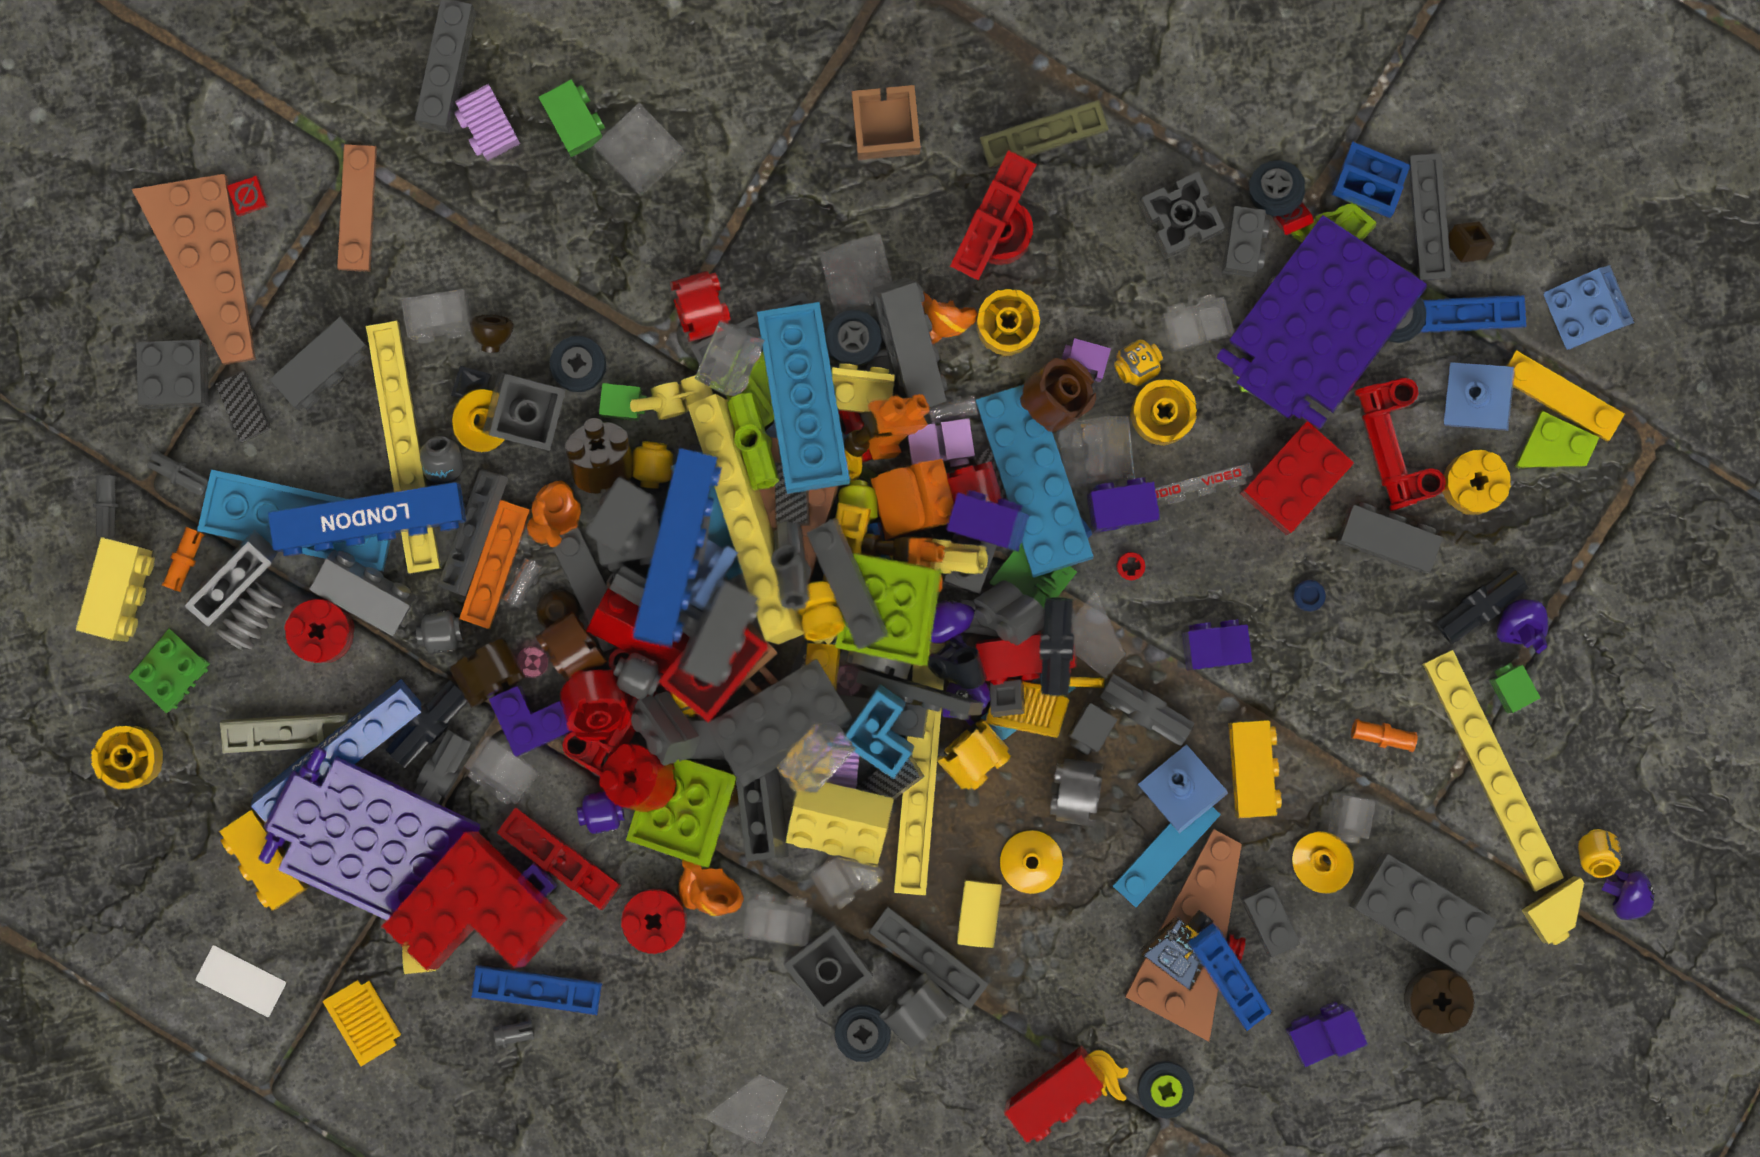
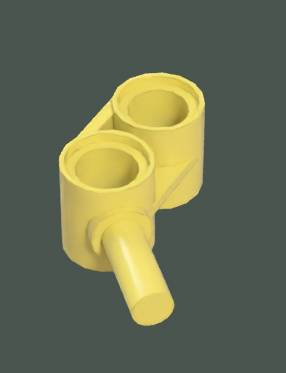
(672, 399)

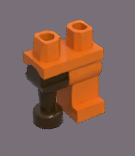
(887, 426)
(905, 549)

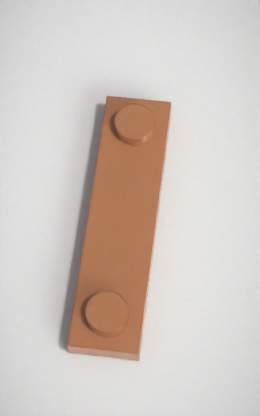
(357, 208)

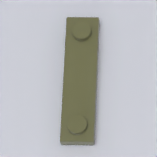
(1045, 133)
(278, 732)

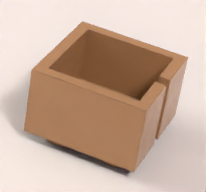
(886, 126)

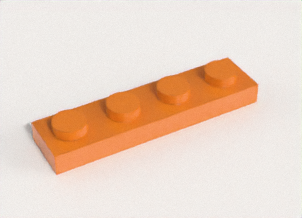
(495, 564)

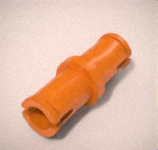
(183, 559)
(1384, 735)

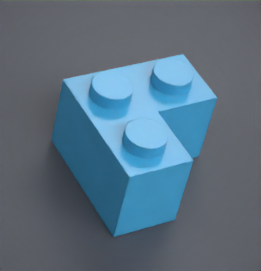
(872, 732)

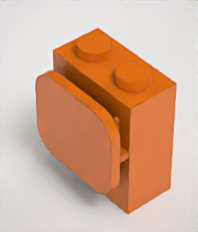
(913, 498)

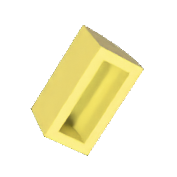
(979, 914)

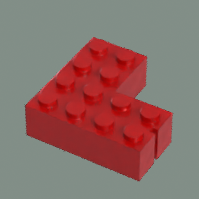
(469, 892)

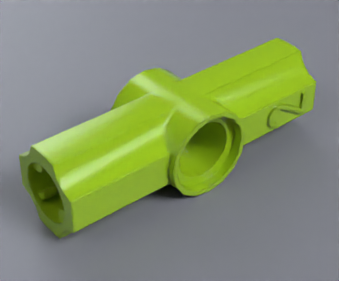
(748, 424)

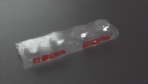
(1204, 484)

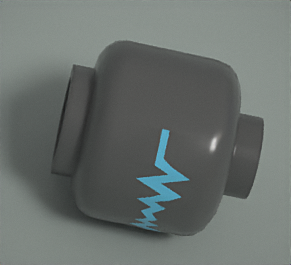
(441, 460)

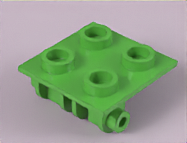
(1017, 572)
(169, 671)

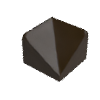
(1470, 241)

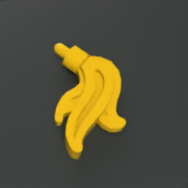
(1086, 682)
(1111, 1072)

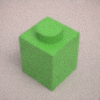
(616, 401)
(1514, 687)

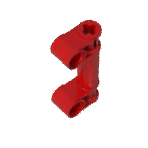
(1386, 445)
(597, 750)

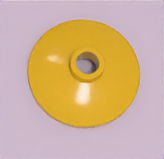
(463, 421)
(1014, 859)
(1314, 871)

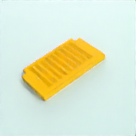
(1042, 713)
(362, 1021)

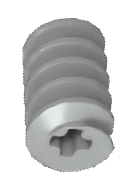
(250, 617)

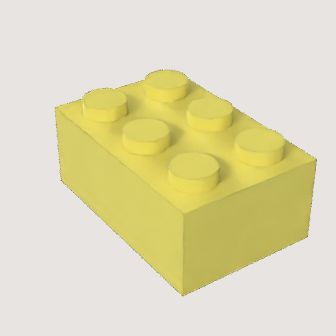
(115, 590)
(840, 822)

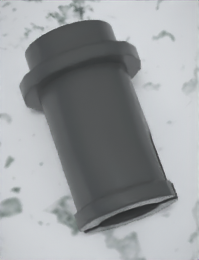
(512, 1033)

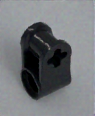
(958, 664)

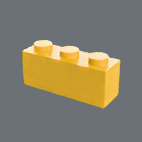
(1254, 769)
(246, 840)

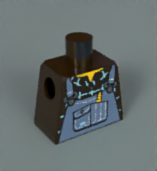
(1172, 952)

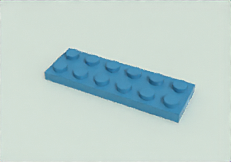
(803, 398)
(1037, 481)
(241, 504)

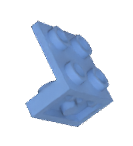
(1588, 307)
(714, 568)

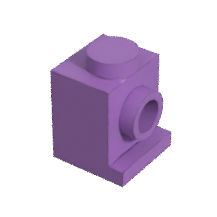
(1090, 355)

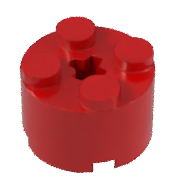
(1016, 239)
(699, 304)
(975, 478)
(301, 631)
(594, 704)
(637, 779)
(636, 922)

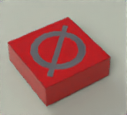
(247, 196)
(1295, 220)

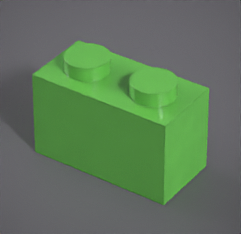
(572, 118)

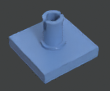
(1479, 396)
(1183, 788)

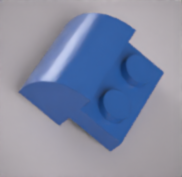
(1371, 180)

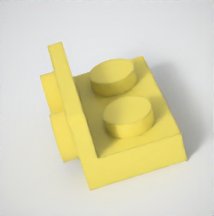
(859, 388)

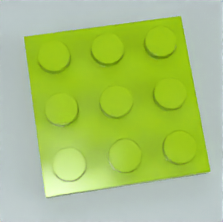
(906, 604)
(692, 817)

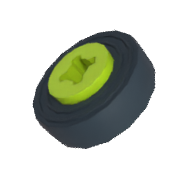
(1154, 1085)

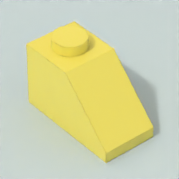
(1556, 911)

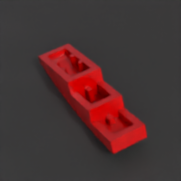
(993, 215)
(558, 858)

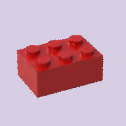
(1297, 478)
(705, 697)
(1055, 1095)

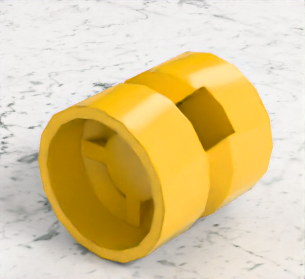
(820, 615)

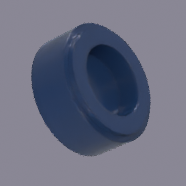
(1309, 595)

